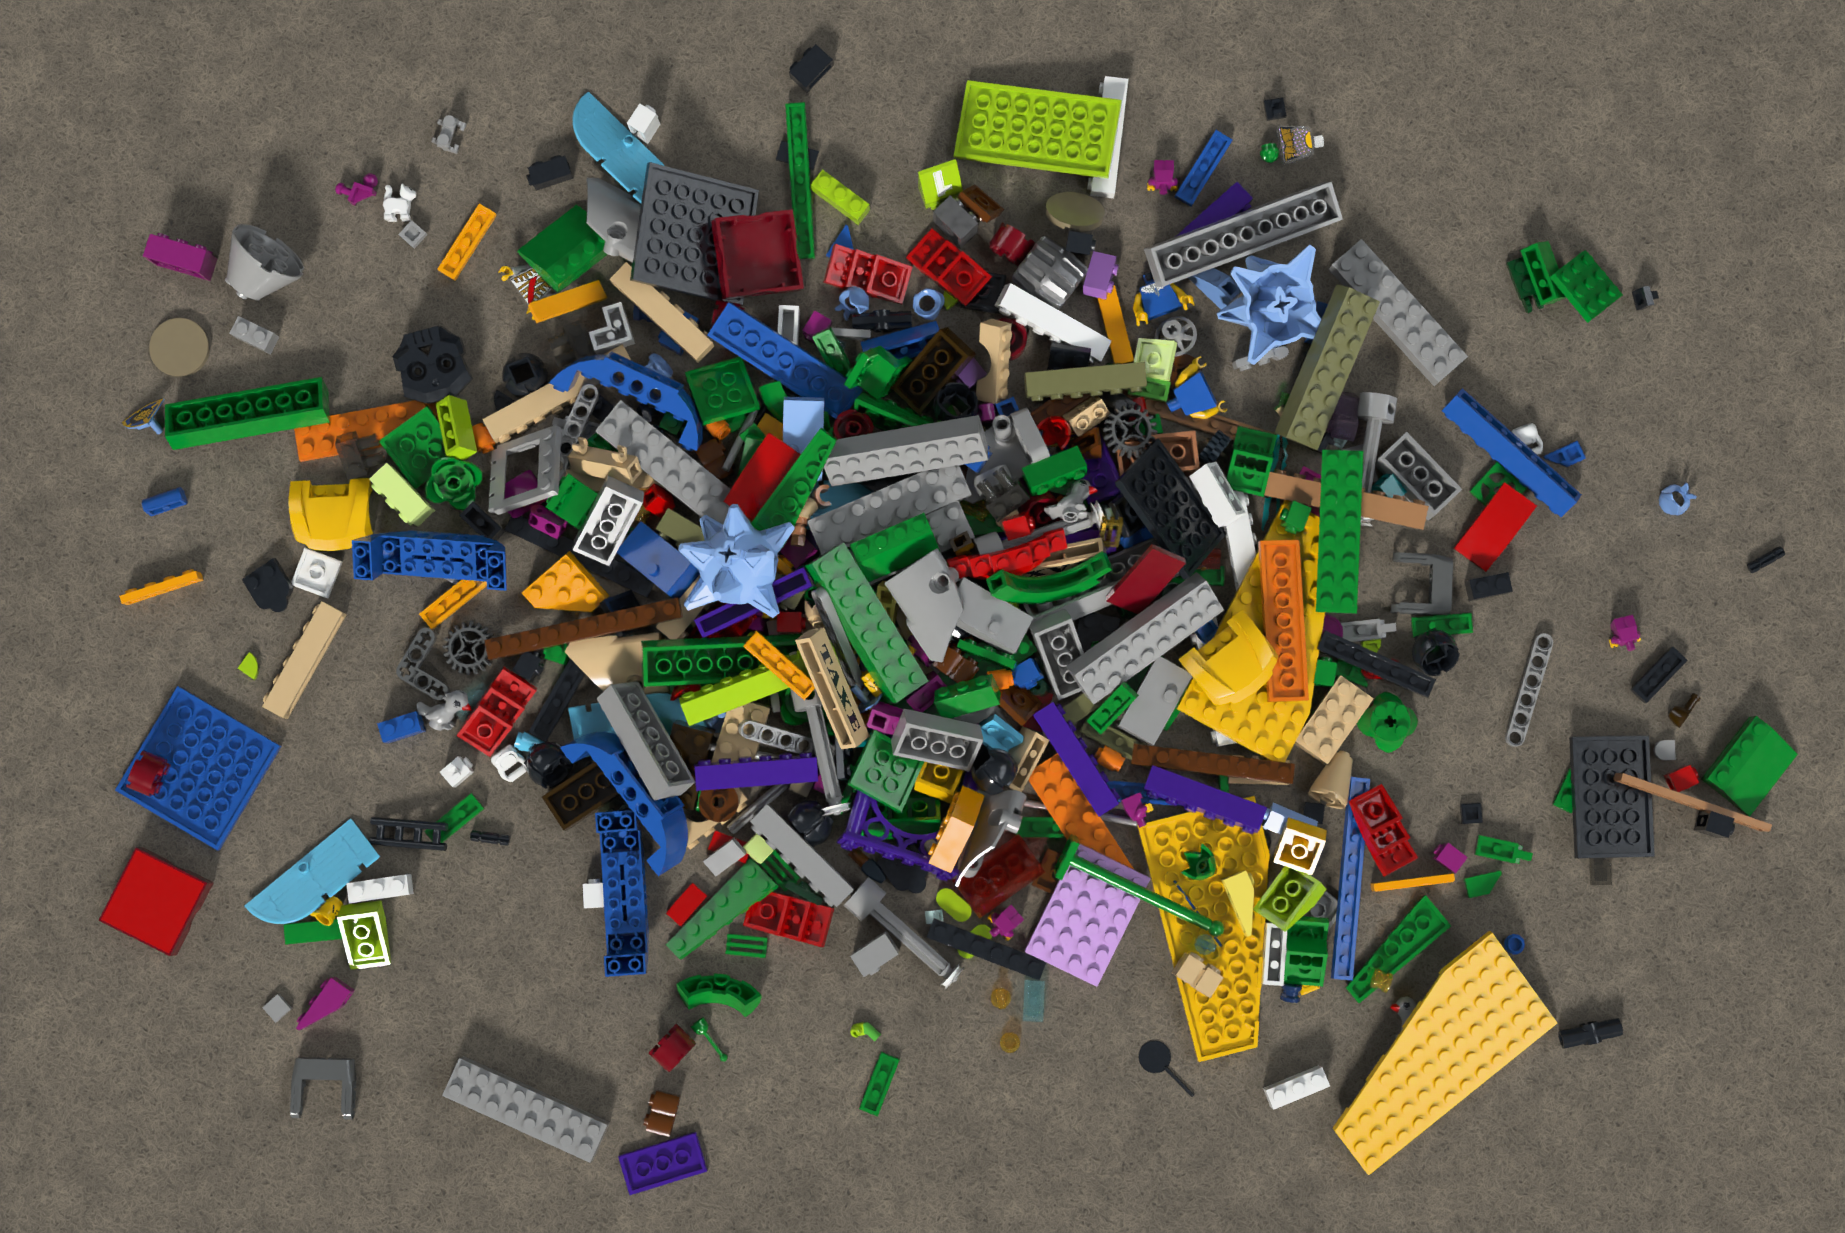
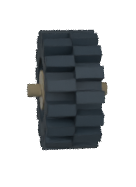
(1214, 447)

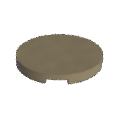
(1075, 211)
(179, 347)

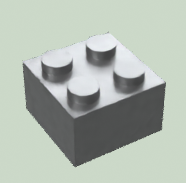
(955, 221)

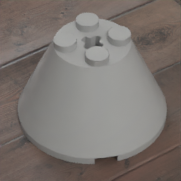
(259, 263)

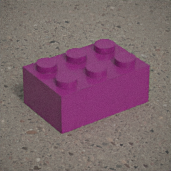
(180, 256)

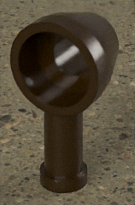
(1679, 714)

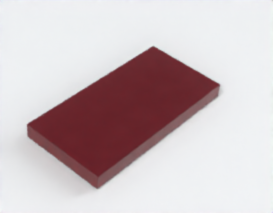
(1145, 579)

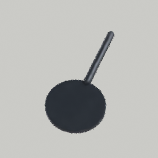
(1155, 1058)

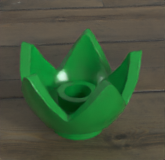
(1201, 864)

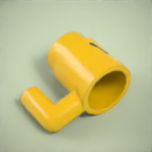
(870, 683)
(328, 911)

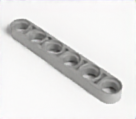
(581, 422)
(837, 636)
(1532, 691)
(777, 733)

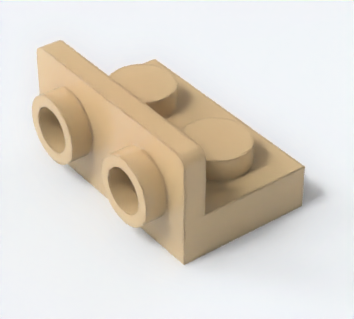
(1087, 415)

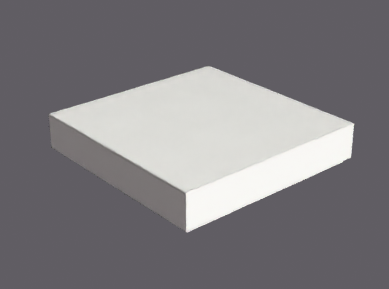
(316, 573)

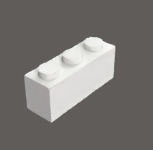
(1217, 494)
(380, 888)
(1273, 955)
(1296, 1087)

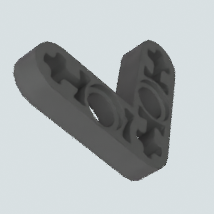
(416, 672)

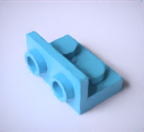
(999, 734)

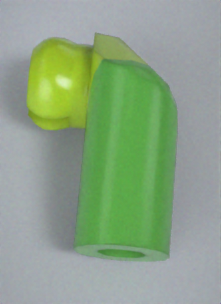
(864, 1028)

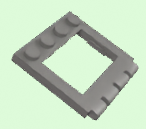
(548, 470)

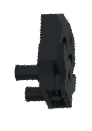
(436, 379)

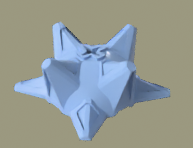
(1275, 302)
(736, 562)

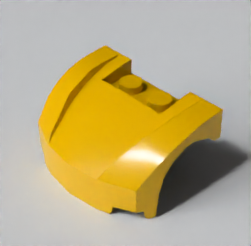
(330, 514)
(1232, 662)

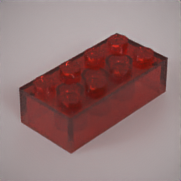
(1000, 876)

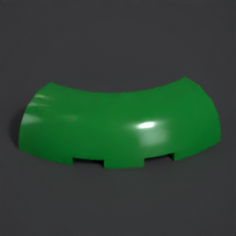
(773, 398)
(721, 990)

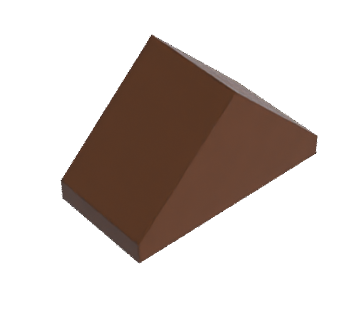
(1088, 444)

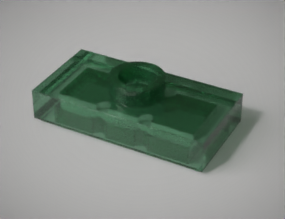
(803, 890)

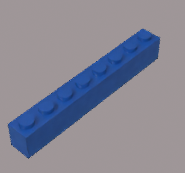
(1511, 453)

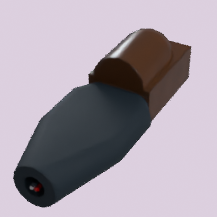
(868, 866)

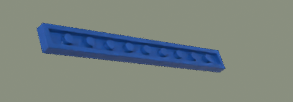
(1349, 889)

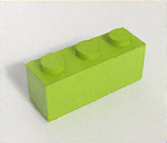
(840, 197)
(456, 427)

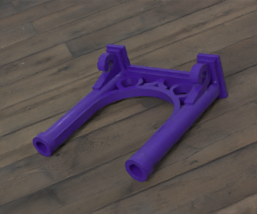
(856, 824)

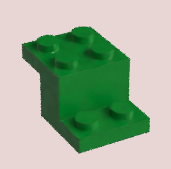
(876, 371)
(1251, 460)
(572, 501)
(1306, 951)

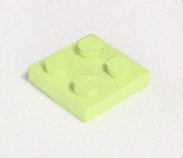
(1157, 357)

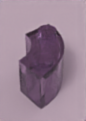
(1345, 417)

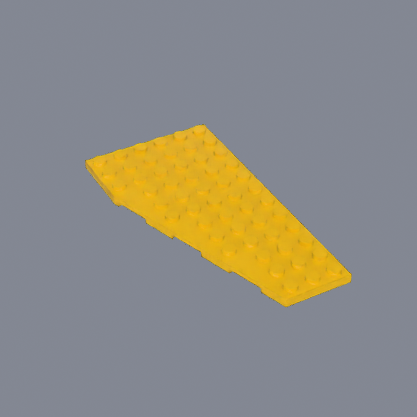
(1255, 723)
(1231, 1016)
(1450, 1044)

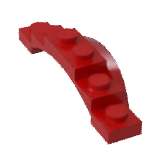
(1014, 560)

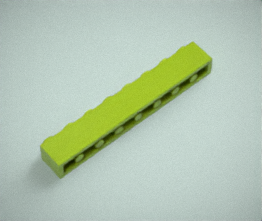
(735, 691)

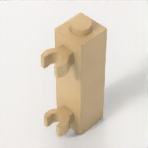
(604, 462)

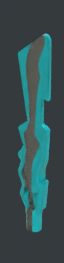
(1272, 504)

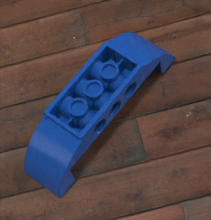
(672, 397)
(431, 556)
(661, 817)
(623, 893)

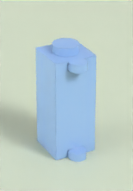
(1277, 816)

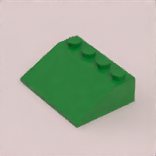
(564, 249)
(887, 415)
(1750, 765)

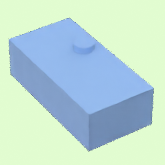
(802, 421)

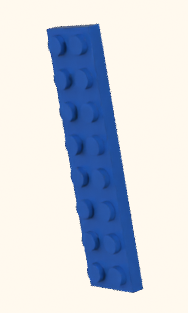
(782, 359)

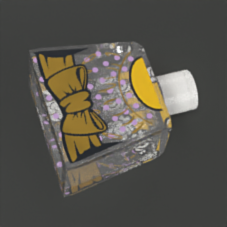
(1296, 144)

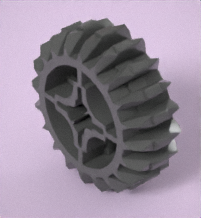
(1140, 417)
(462, 651)

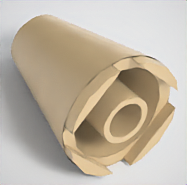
(1334, 781)

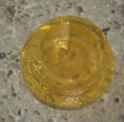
(1009, 1042)

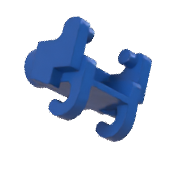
(1141, 535)

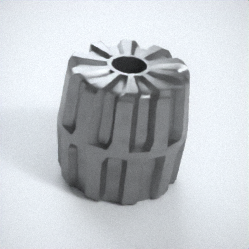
(1050, 273)

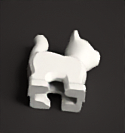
(398, 205)

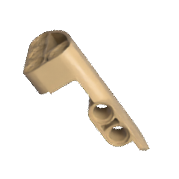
(613, 659)

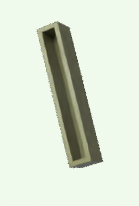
(1084, 381)

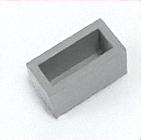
(254, 335)

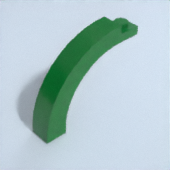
(1051, 587)

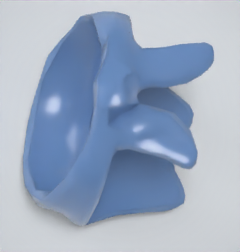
(857, 298)
(939, 302)
(659, 365)
(1669, 505)

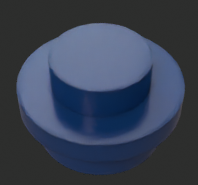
(1514, 944)

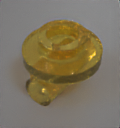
(1000, 998)

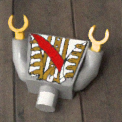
(528, 283)

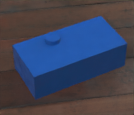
(658, 561)

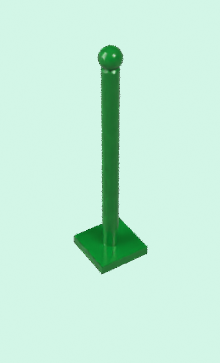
(1069, 857)

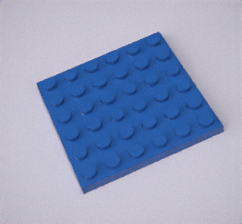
(211, 770)

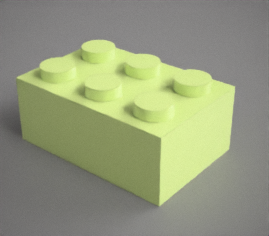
(401, 495)

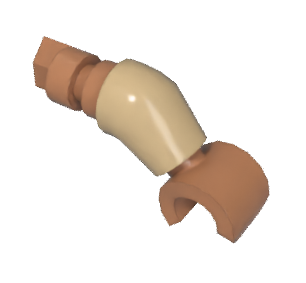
(811, 506)

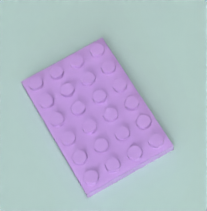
(1085, 919)

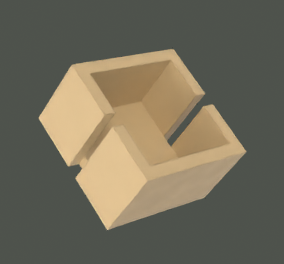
(1197, 974)

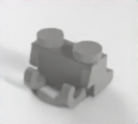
(444, 139)

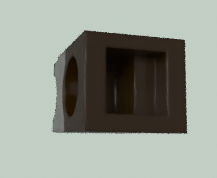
(962, 545)

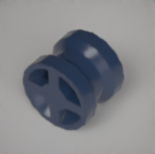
(1291, 993)

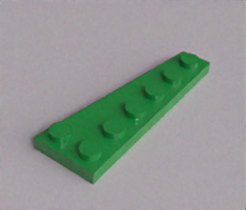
(795, 488)
(735, 897)
(1407, 940)

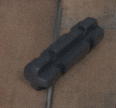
(1766, 559)
(488, 837)

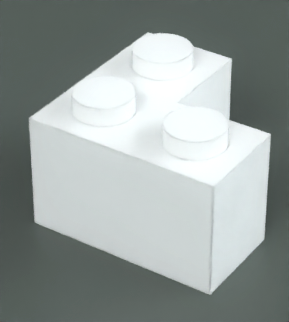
(616, 332)

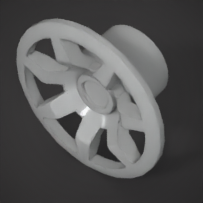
(1174, 331)

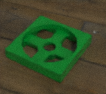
(1496, 468)

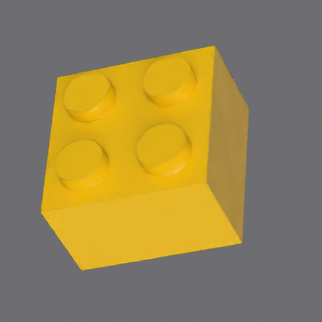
(938, 781)
(1300, 846)

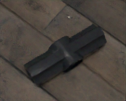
(882, 320)
(1590, 1033)

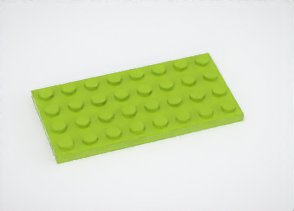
(1037, 129)

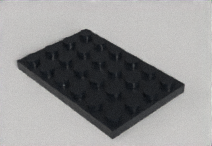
(1170, 507)
(1609, 815)

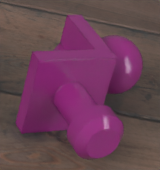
(359, 192)

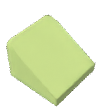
(758, 848)

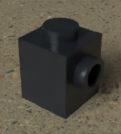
(529, 665)

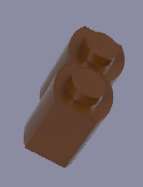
(713, 459)
(957, 666)
(662, 1113)

